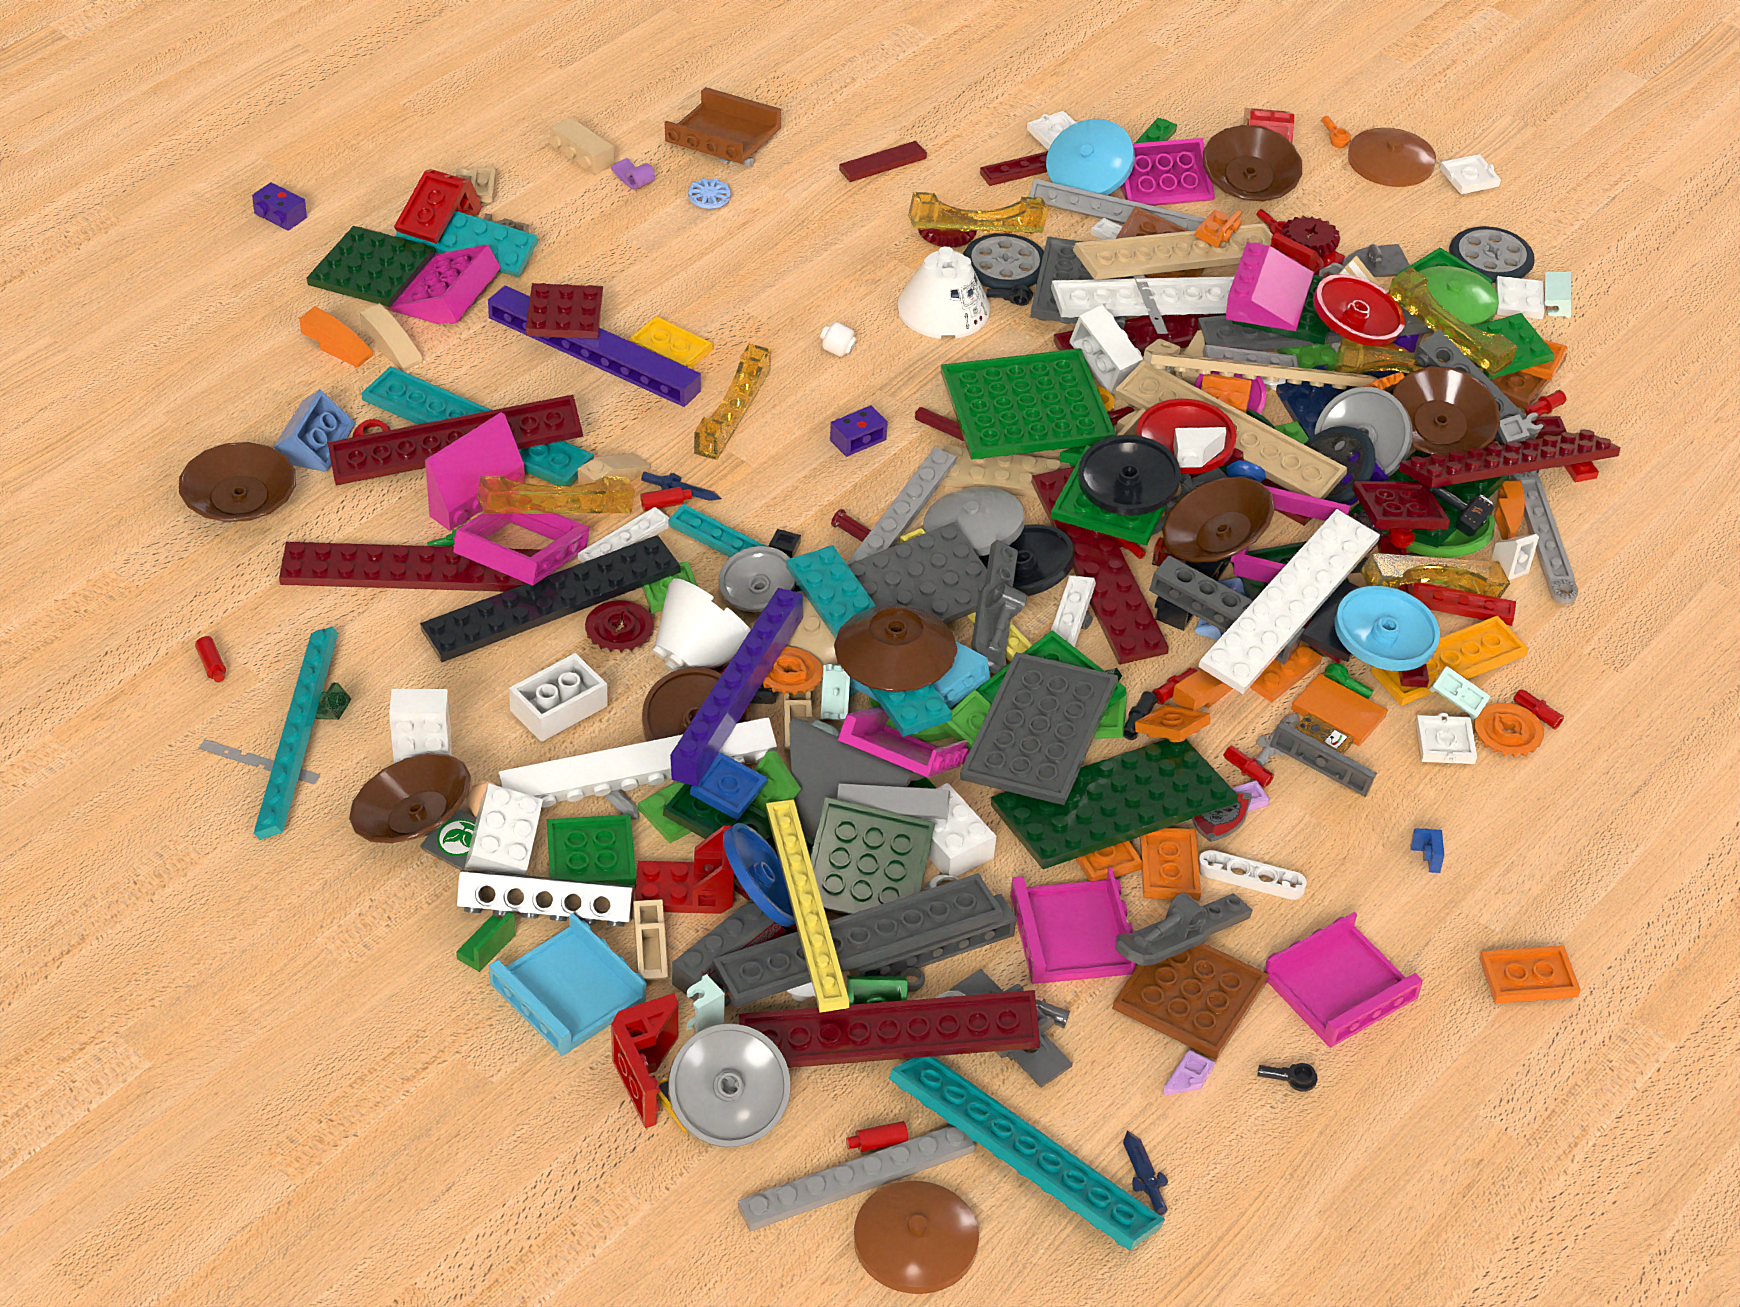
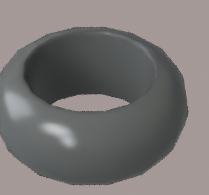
(912, 971)

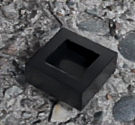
(786, 542)

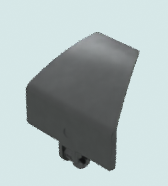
(823, 763)

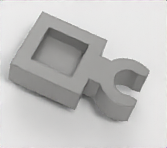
(1517, 429)

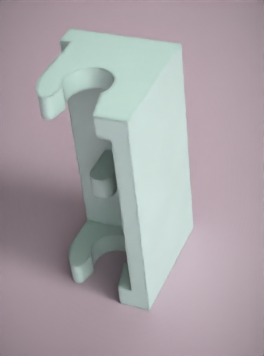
(1558, 293)
(1460, 692)
(834, 693)
(709, 1006)

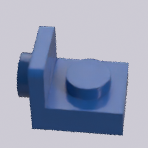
(1431, 843)

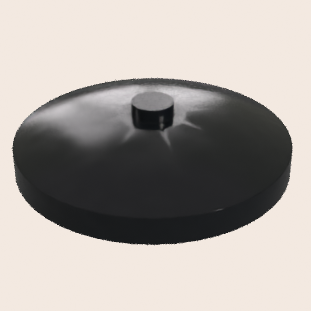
(1129, 475)
(1042, 558)

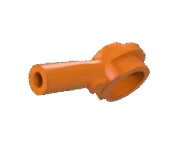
(1338, 136)

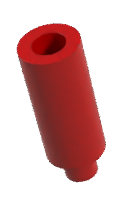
(664, 498)
(210, 658)
(878, 1137)

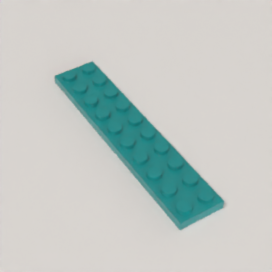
(426, 403)
(838, 597)
(1028, 1150)

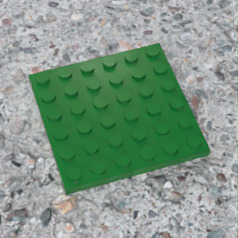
(1026, 403)

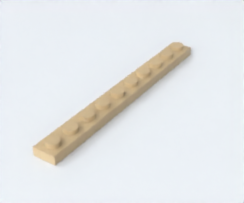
(1251, 370)

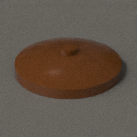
(676, 700)

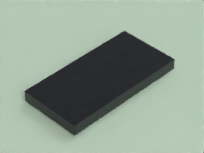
(1322, 631)

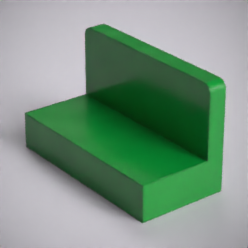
(487, 941)

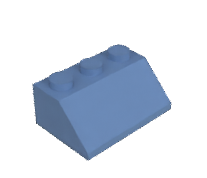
(310, 430)

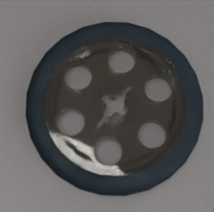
(1355, 442)

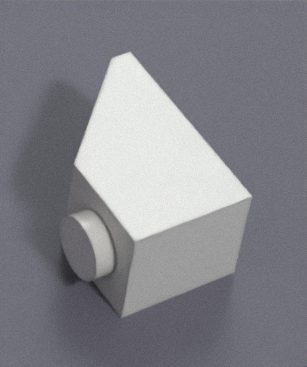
(1197, 445)
(1516, 554)

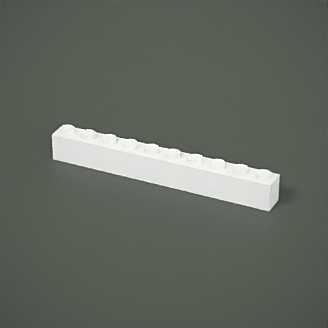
(626, 766)

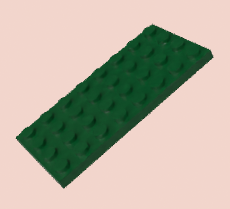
(1117, 802)

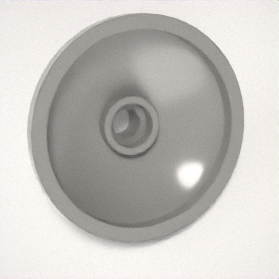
(754, 570)

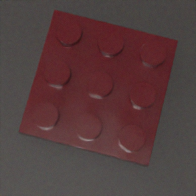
(564, 311)
(1400, 505)

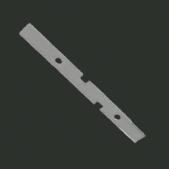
(1150, 303)
(251, 759)

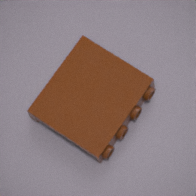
(725, 126)

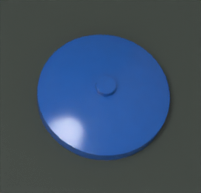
(759, 872)

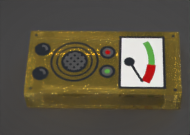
(1325, 733)

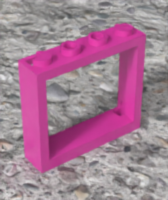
(1291, 502)
(568, 535)

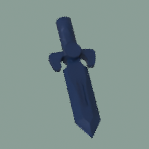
(1304, 387)
(674, 481)
(1145, 1172)

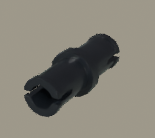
(1137, 712)

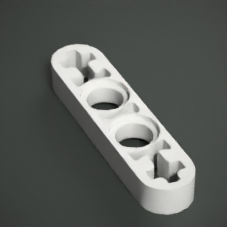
(1252, 872)

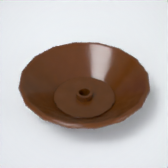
(1252, 163)
(1455, 399)
(237, 482)
(1218, 519)
(895, 648)
(410, 798)

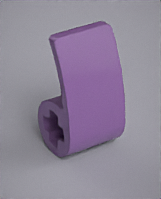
(633, 176)

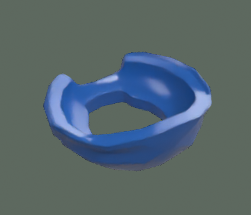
(1246, 470)

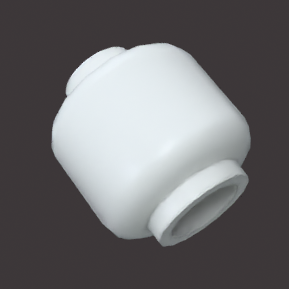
(838, 339)

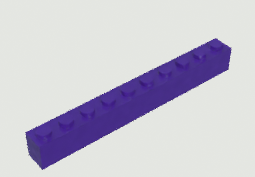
(607, 352)
(736, 687)

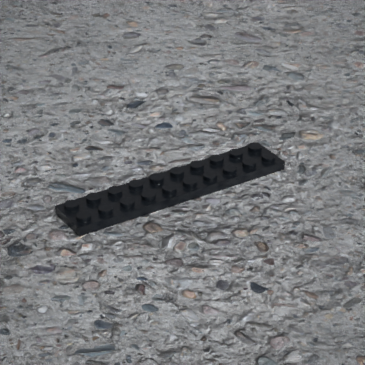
(549, 598)

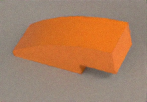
(334, 337)
(1509, 508)
(1199, 691)

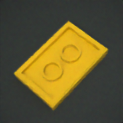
(672, 342)

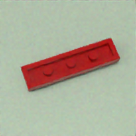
(1464, 603)

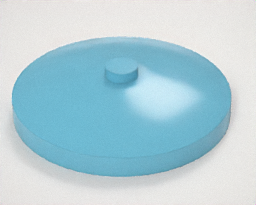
(1091, 156)
(1387, 628)

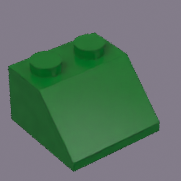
(876, 989)

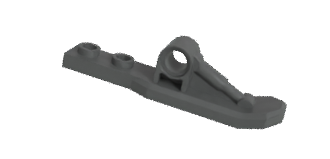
(997, 606)
(1182, 929)

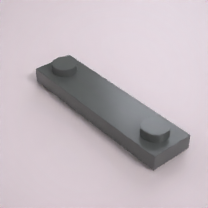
(1323, 759)

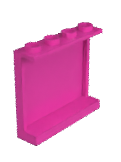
(870, 733)
(1071, 929)
(1339, 981)

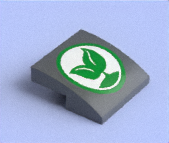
(452, 840)

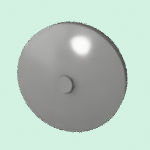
(1378, 416)
(981, 516)
(729, 1085)

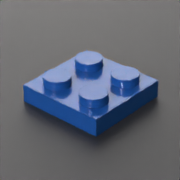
(729, 786)

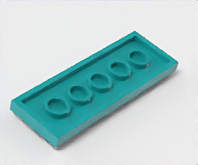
(509, 245)

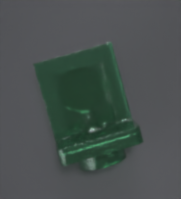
(333, 703)

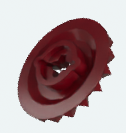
(947, 238)
(1324, 239)
(605, 618)

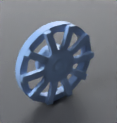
(709, 193)

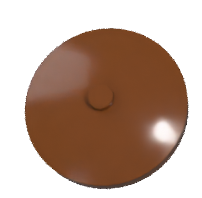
(1391, 157)
(916, 1237)

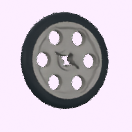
(1492, 253)
(1005, 260)

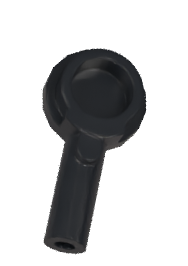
(1017, 295)
(1299, 1076)

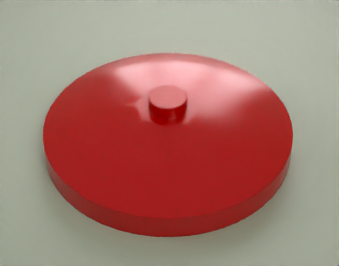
(1358, 310)
(1162, 419)

